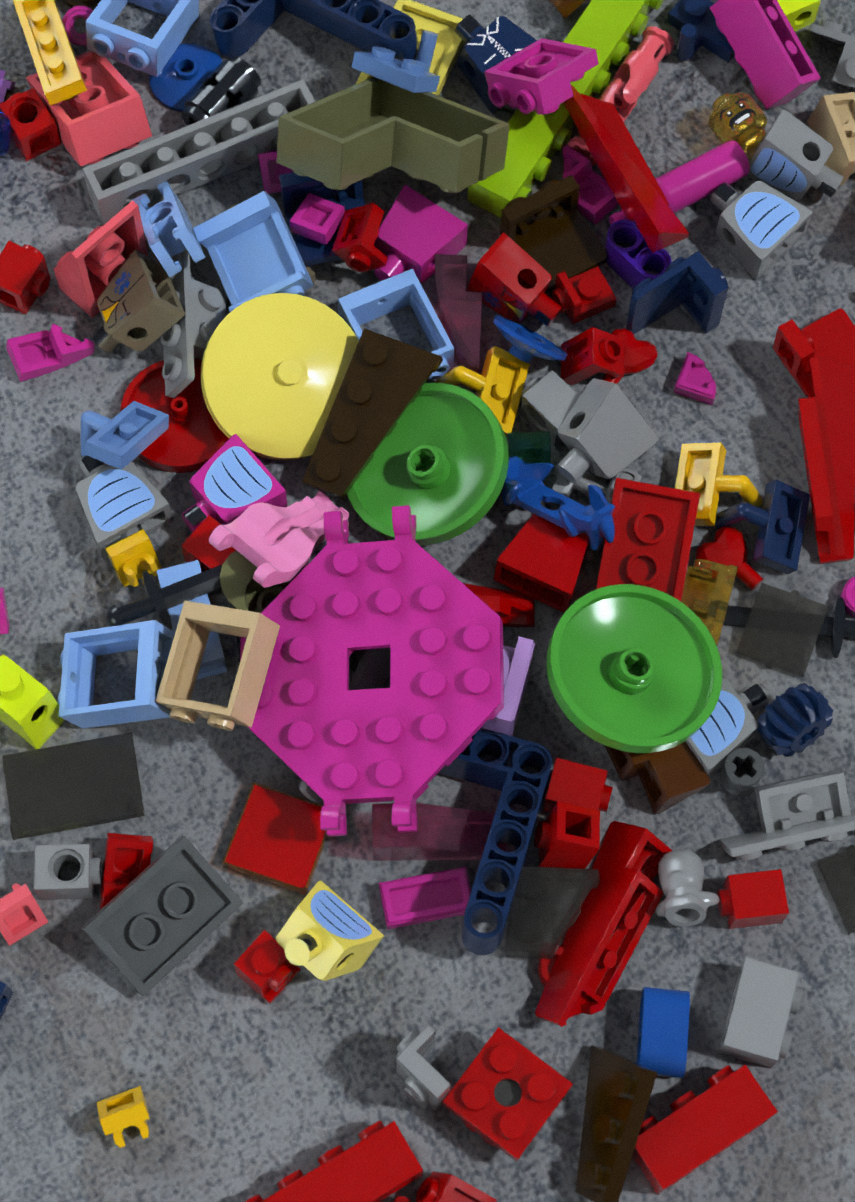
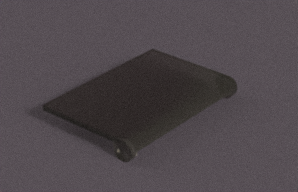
(73, 786)

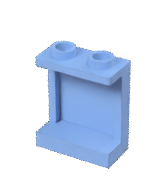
(254, 251)

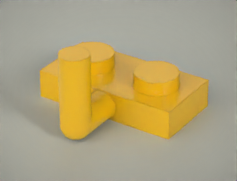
(498, 384)
(702, 472)

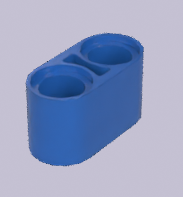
(663, 1031)

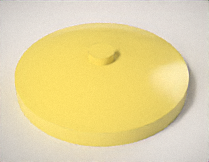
(276, 373)

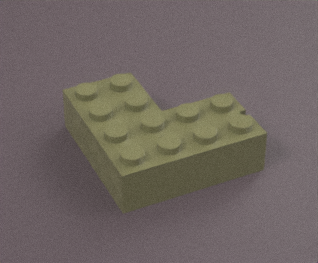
(387, 126)

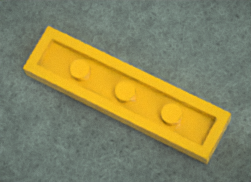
(50, 49)

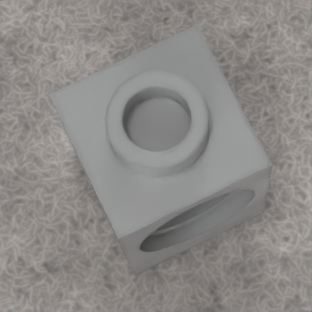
(548, 403)
(50, 860)

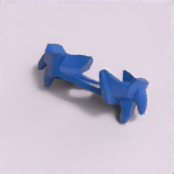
(526, 489)

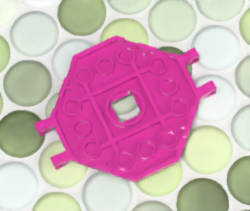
(441, 672)

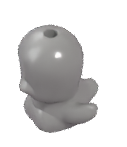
(682, 883)

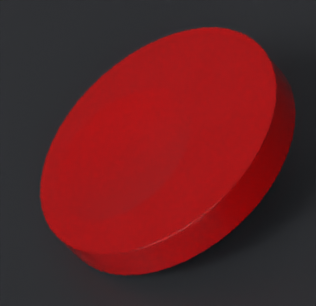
(191, 431)

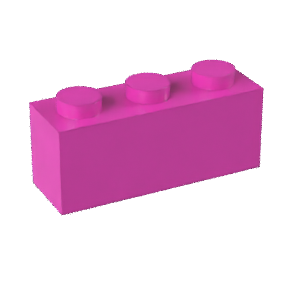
(766, 49)

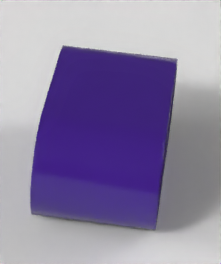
(632, 261)

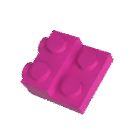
(539, 76)

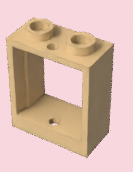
(187, 653)

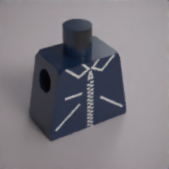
(486, 49)

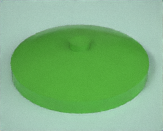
(441, 461)
(634, 668)

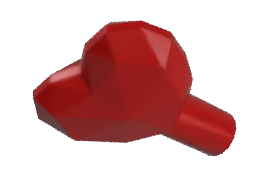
(637, 354)
(730, 549)

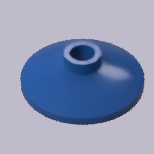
(174, 86)
(526, 342)

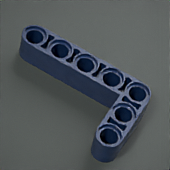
(358, 22)
(507, 826)

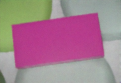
(425, 897)

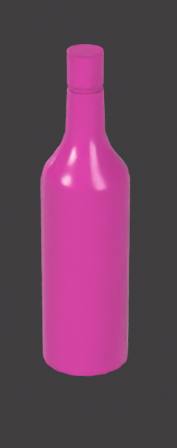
(700, 177)

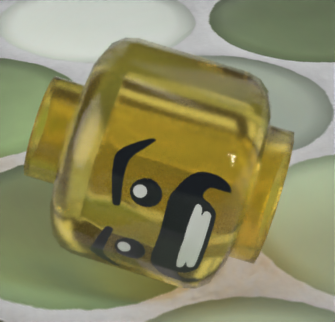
(738, 119)

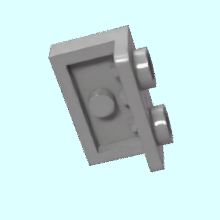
(421, 1080)

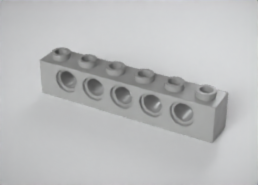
(193, 152)

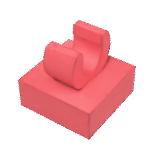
(19, 914)

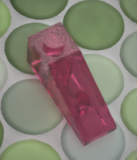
(440, 834)

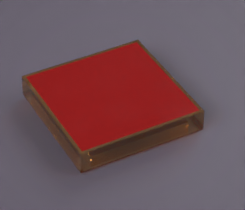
(277, 839)

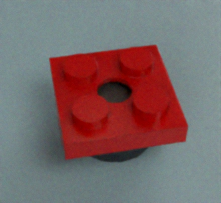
(507, 1094)

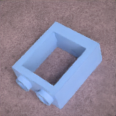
(140, 51)
(390, 296)
(79, 664)

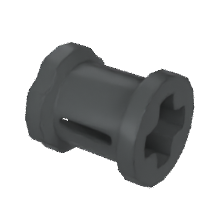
(736, 760)

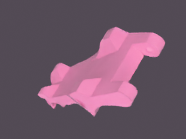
(277, 537)

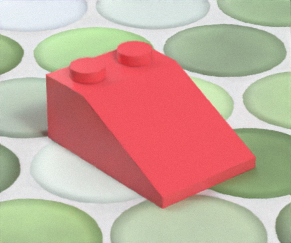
(101, 118)
(94, 263)

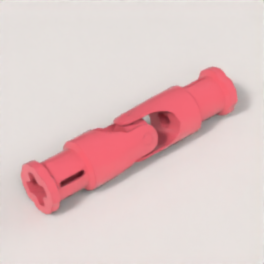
(632, 78)

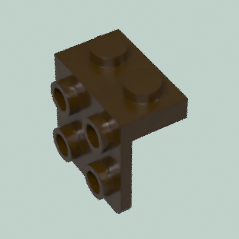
(553, 230)

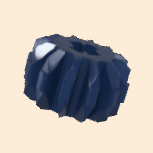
(795, 720)

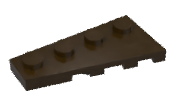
(371, 399)

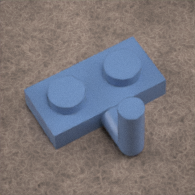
(406, 74)
(124, 436)

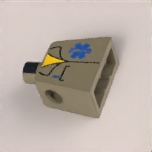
(137, 305)

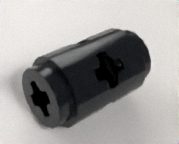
(225, 88)

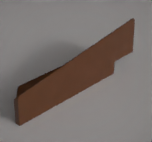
(665, 775)

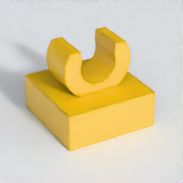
(133, 557)
(122, 1112)

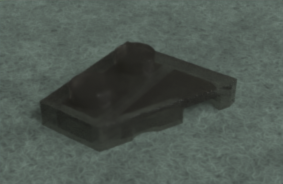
(545, 908)

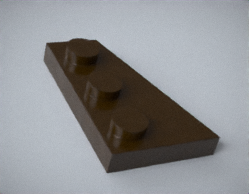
(611, 1123)

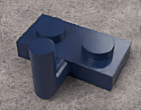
(698, 29)
(779, 523)

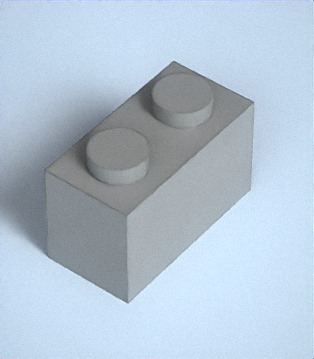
(760, 1013)

